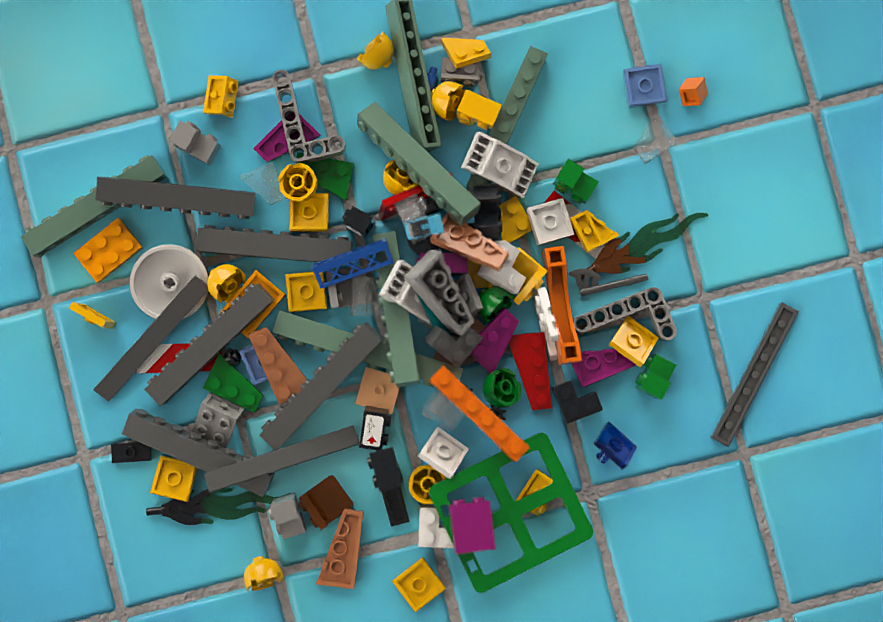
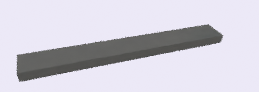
(151, 338)
(754, 374)
(281, 459)

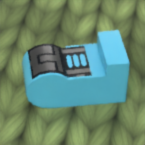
(424, 226)

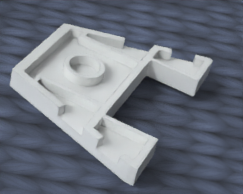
(547, 322)

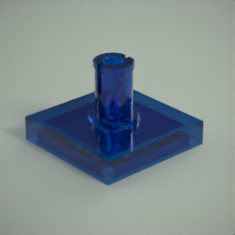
(614, 446)

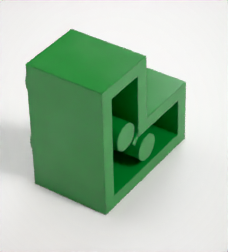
(575, 182)
(655, 376)

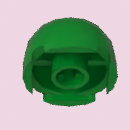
(493, 301)
(501, 388)

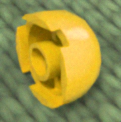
(377, 53)
(447, 99)
(396, 180)
(297, 182)
(225, 282)
(421, 480)
(262, 573)

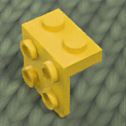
(532, 271)

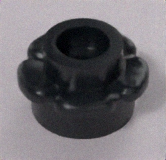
(232, 357)

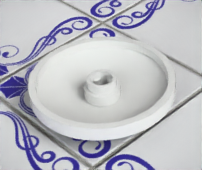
(162, 275)

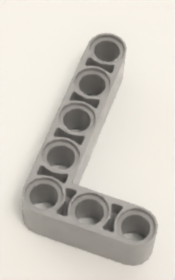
(296, 126)
(626, 309)

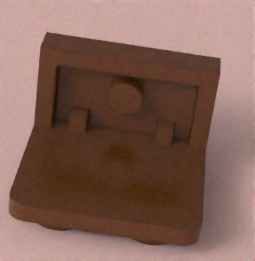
(325, 502)

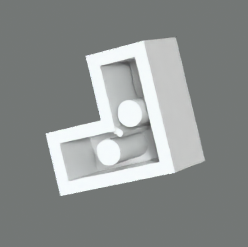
(507, 277)
(430, 532)

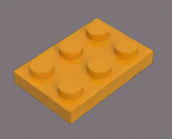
(108, 250)
(275, 292)

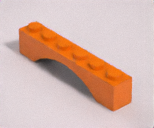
(557, 288)
(479, 413)

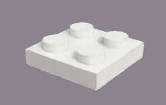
(550, 221)
(443, 452)

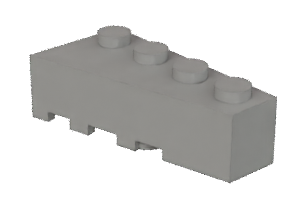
(437, 289)

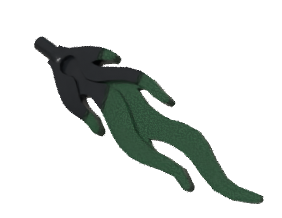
(212, 505)

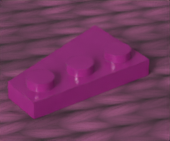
(275, 143)
(495, 339)
(600, 365)

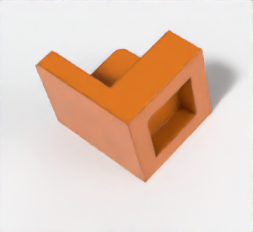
(693, 91)

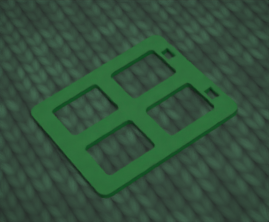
(512, 512)

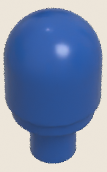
(432, 78)

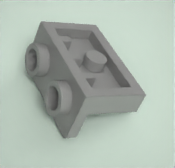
(467, 75)
(469, 294)

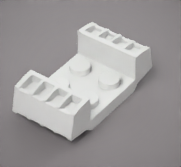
(500, 164)
(399, 291)

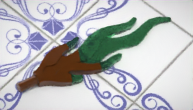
(634, 252)

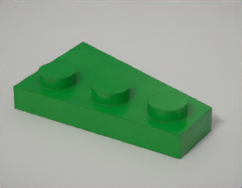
(332, 175)
(232, 385)

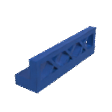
(349, 256)

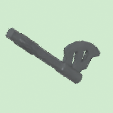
(595, 288)

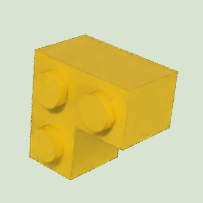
(478, 110)

